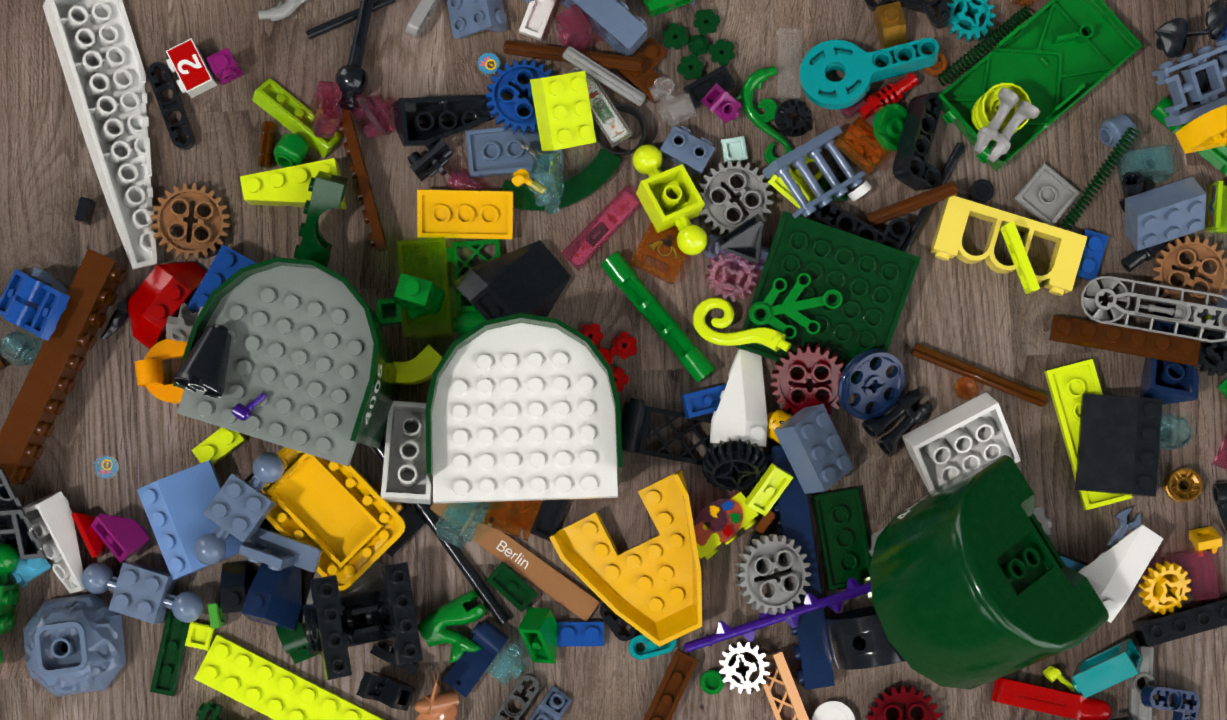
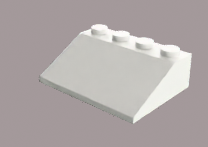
(960, 441)

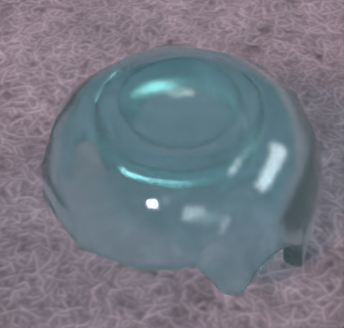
(1174, 432)

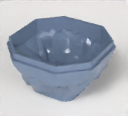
(92, 639)

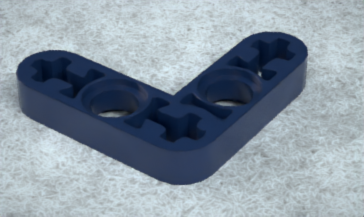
(1181, 711)

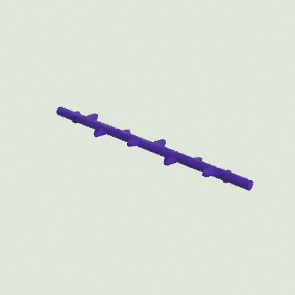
(790, 616)

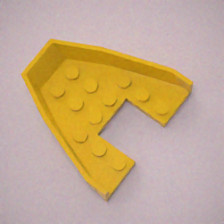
(653, 583)

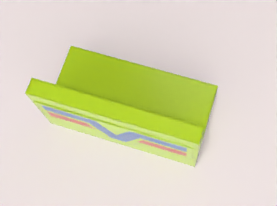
(1217, 208)

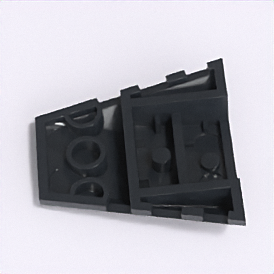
(14, 524)

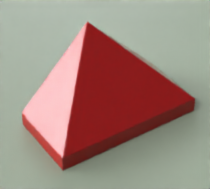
(92, 541)

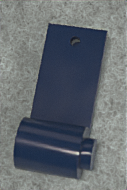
(472, 665)

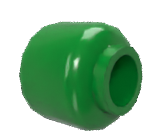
(291, 150)

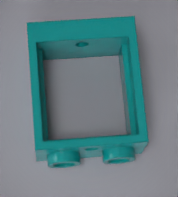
(1107, 668)

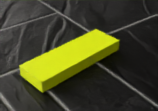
(1019, 258)

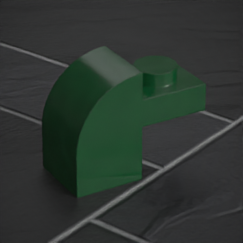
(295, 642)

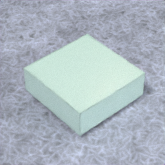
(734, 149)

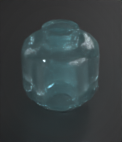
(18, 349)

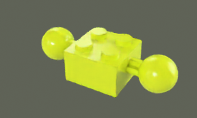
(670, 199)

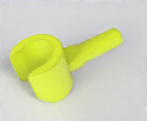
(1053, 674)

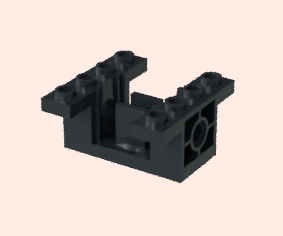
(382, 613)

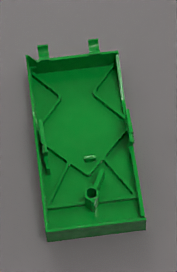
(1052, 58)

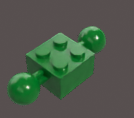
(8, 591)

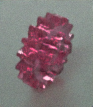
(722, 280)

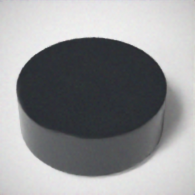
(981, 191)

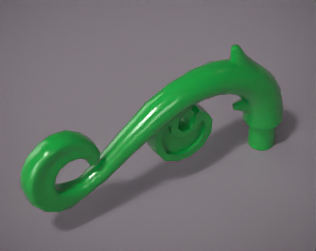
(760, 121)

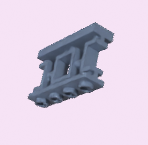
(1208, 100)

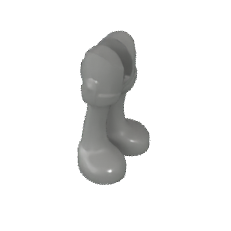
(1023, 111)

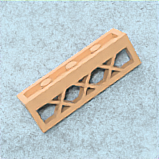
(789, 685)

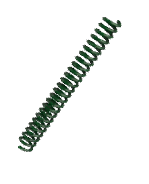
(1014, 24)
(1074, 213)

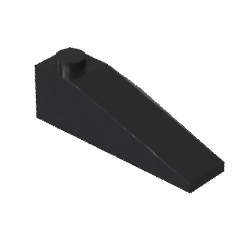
(430, 119)

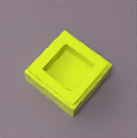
(200, 636)

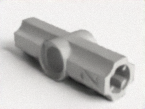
(1136, 708)

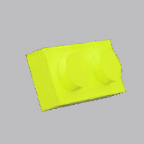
(218, 445)
(768, 489)

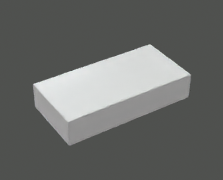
(537, 18)

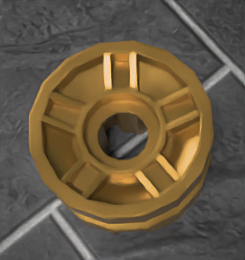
(1192, 482)

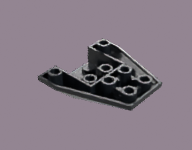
(515, 283)

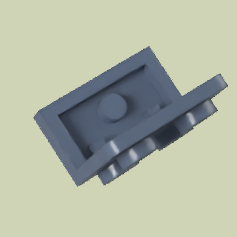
(474, 16)

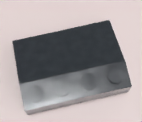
(1119, 445)

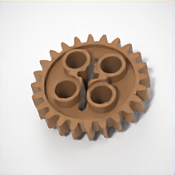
(168, 219)
(1199, 254)

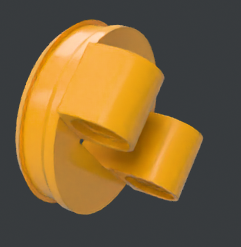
(151, 370)

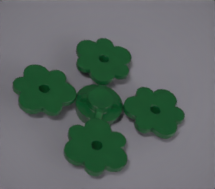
(698, 44)

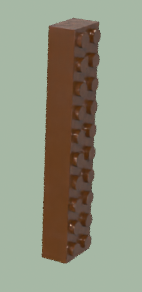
(58, 365)

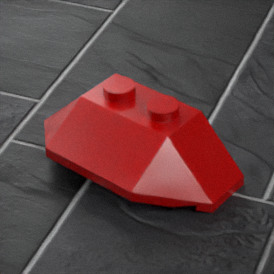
(162, 297)

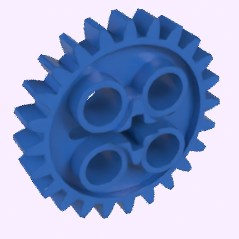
(508, 109)

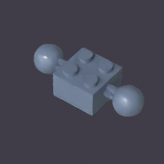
(239, 508)
(142, 592)

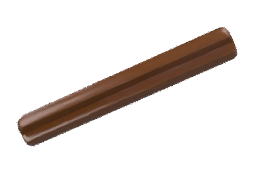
(912, 203)

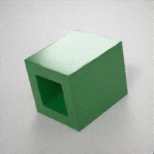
(388, 312)

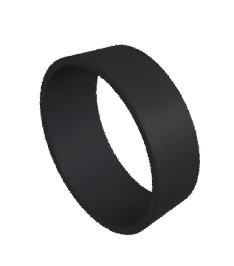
(621, 107)

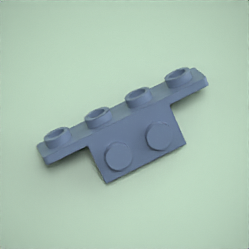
(280, 551)

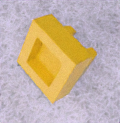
(1205, 538)

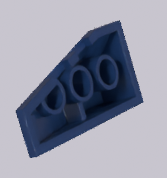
(1169, 379)

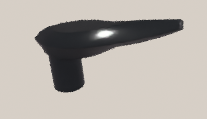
(117, 319)

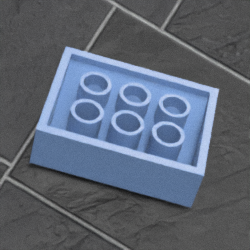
(177, 518)

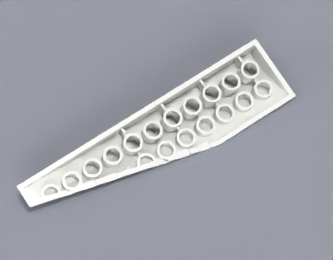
(110, 103)

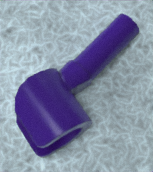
(243, 412)

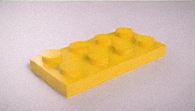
(464, 214)

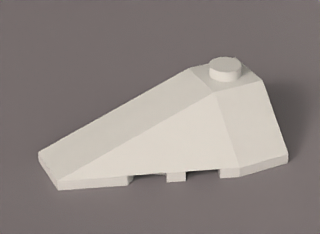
(742, 403)
(57, 535)
(1121, 567)

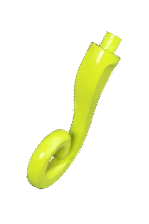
(762, 335)

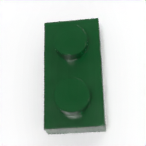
(512, 586)

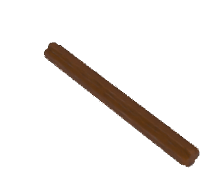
(555, 54)
(980, 375)

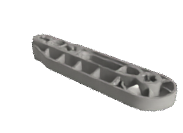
(1184, 313)

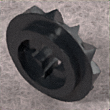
(785, 123)

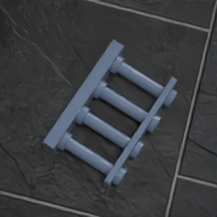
(813, 151)

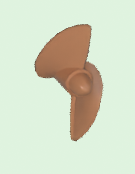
(439, 705)

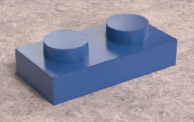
(1092, 255)
(702, 401)
(580, 633)

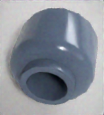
(1114, 128)

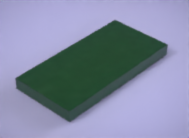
(842, 537)

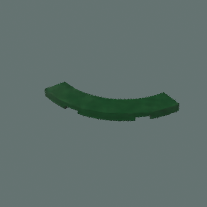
(575, 189)

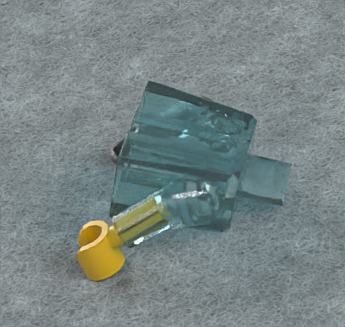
(545, 179)

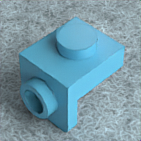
(28, 570)

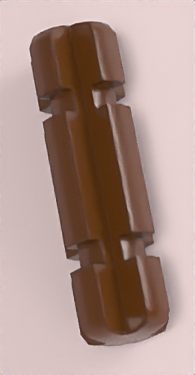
(267, 144)

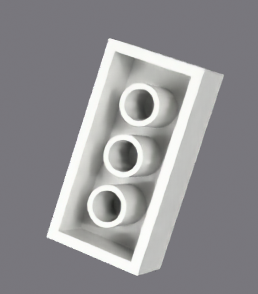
(405, 455)

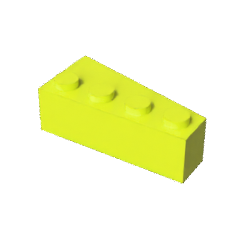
(286, 185)

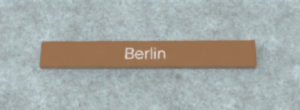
(531, 568)

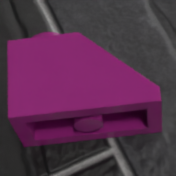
(120, 535)

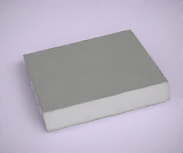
(1046, 195)

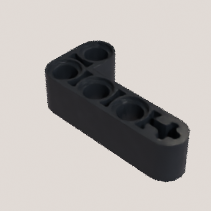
(915, 144)
(857, 226)

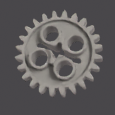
(752, 186)
(777, 595)

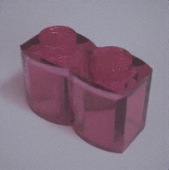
(326, 109)

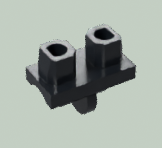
(431, 161)

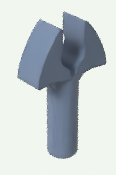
(1123, 526)

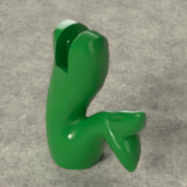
(452, 613)

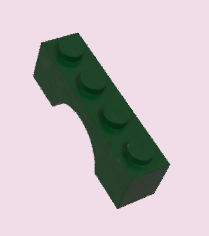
(326, 194)

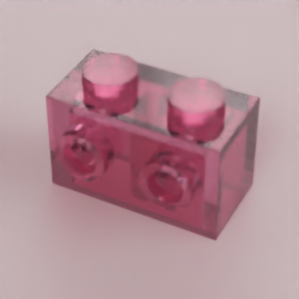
(574, 28)

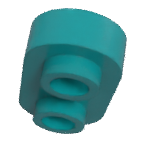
(651, 648)

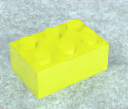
(563, 111)

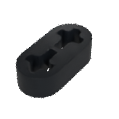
(615, 628)

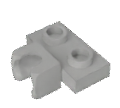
(180, 327)

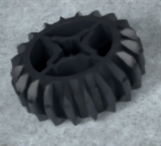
(734, 465)

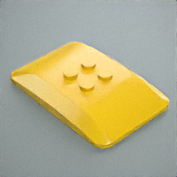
(333, 511)

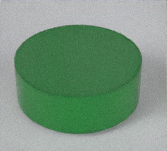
(711, 682)

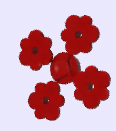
(617, 349)

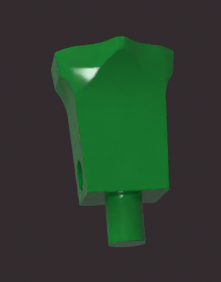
(418, 296)

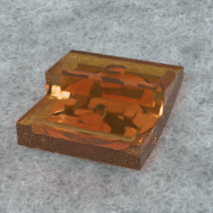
(861, 146)

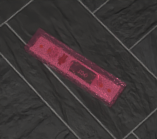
(602, 228)

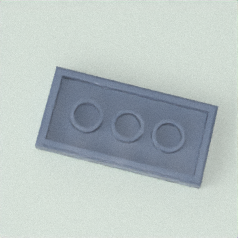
(499, 151)

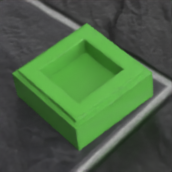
(215, 615)

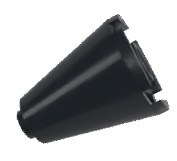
(206, 363)

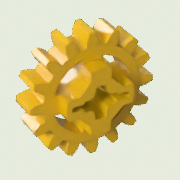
(1164, 587)

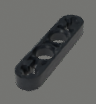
(168, 107)

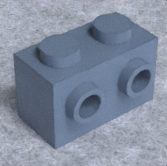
(687, 150)

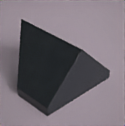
(744, 240)

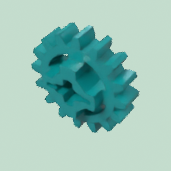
(971, 25)

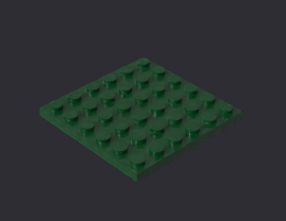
(866, 273)

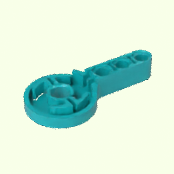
(858, 66)

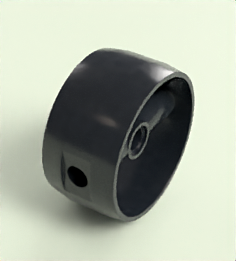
(859, 640)

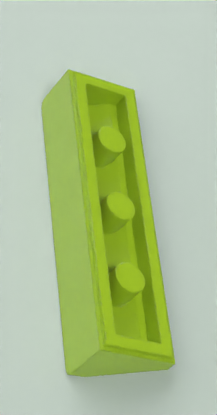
(292, 115)

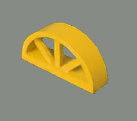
(1205, 131)

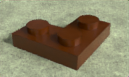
(651, 56)

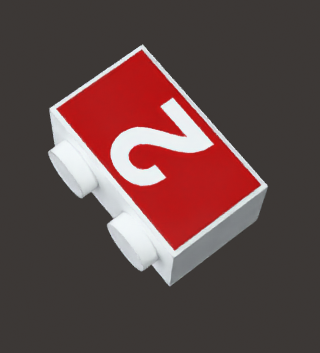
(191, 68)

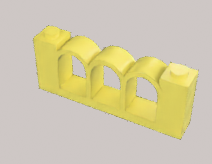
(952, 223)

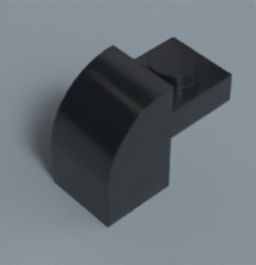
(386, 690)

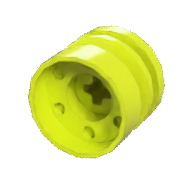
(988, 104)

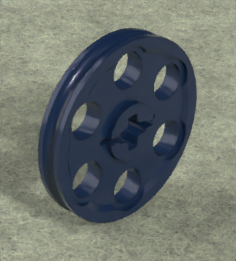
(866, 377)

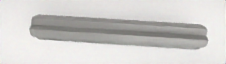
(603, 76)

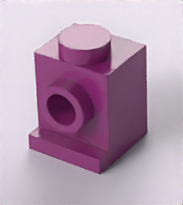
(224, 66)
(722, 103)

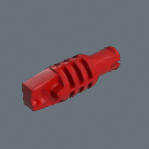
(888, 94)

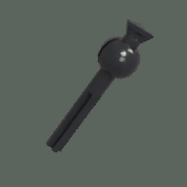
(351, 77)

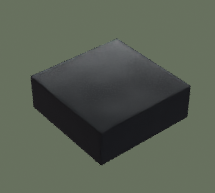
(85, 211)

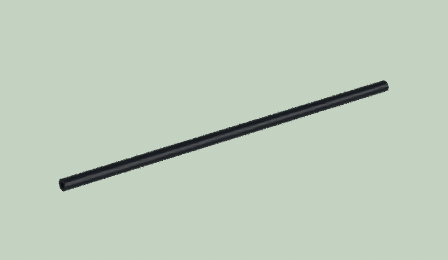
(459, 558)

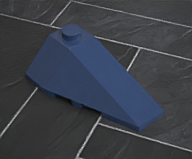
(275, 597)

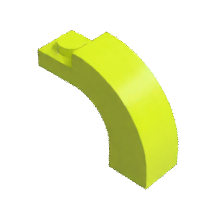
(418, 369)

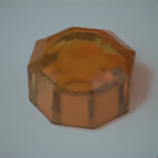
(965, 388)

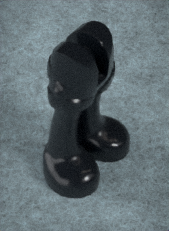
(888, 442)

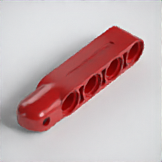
(1049, 700)

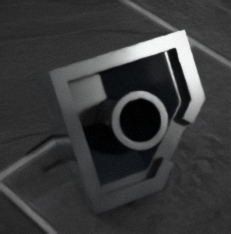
(235, 584)

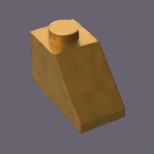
(890, 25)

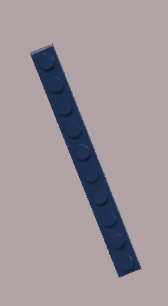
(811, 633)

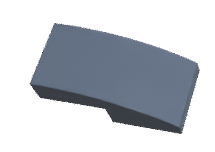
(552, 706)

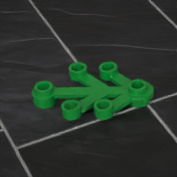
(791, 307)

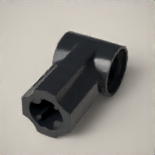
(1131, 185)

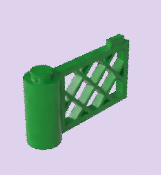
(468, 316)

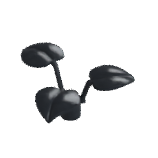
(1172, 36)

